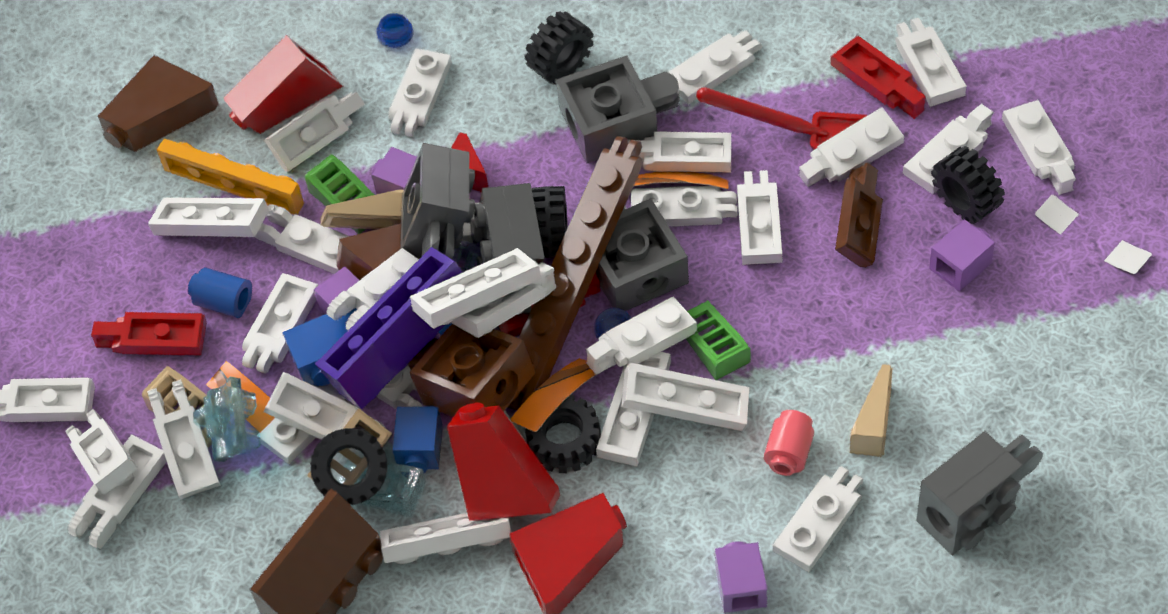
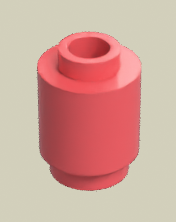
(789, 442)

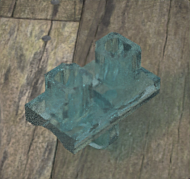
(225, 418)

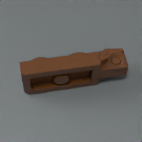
(860, 217)

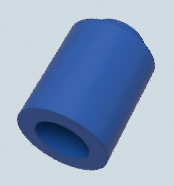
(220, 292)

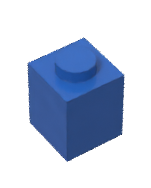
(418, 437)

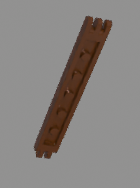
(579, 258)

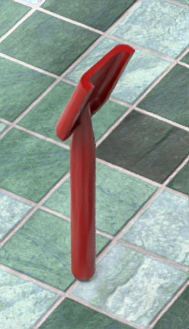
(822, 128)

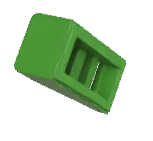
(331, 175)
(728, 361)

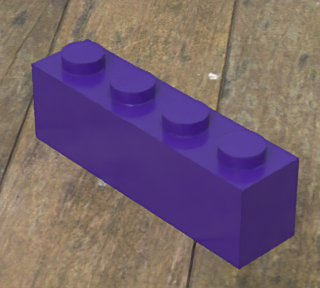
(386, 334)

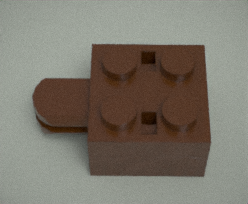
(470, 370)

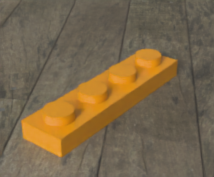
(230, 176)

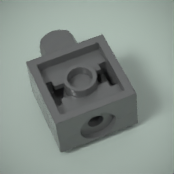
(613, 103)
(436, 201)
(505, 222)
(641, 258)
(974, 490)

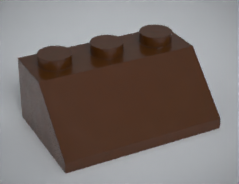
(320, 562)

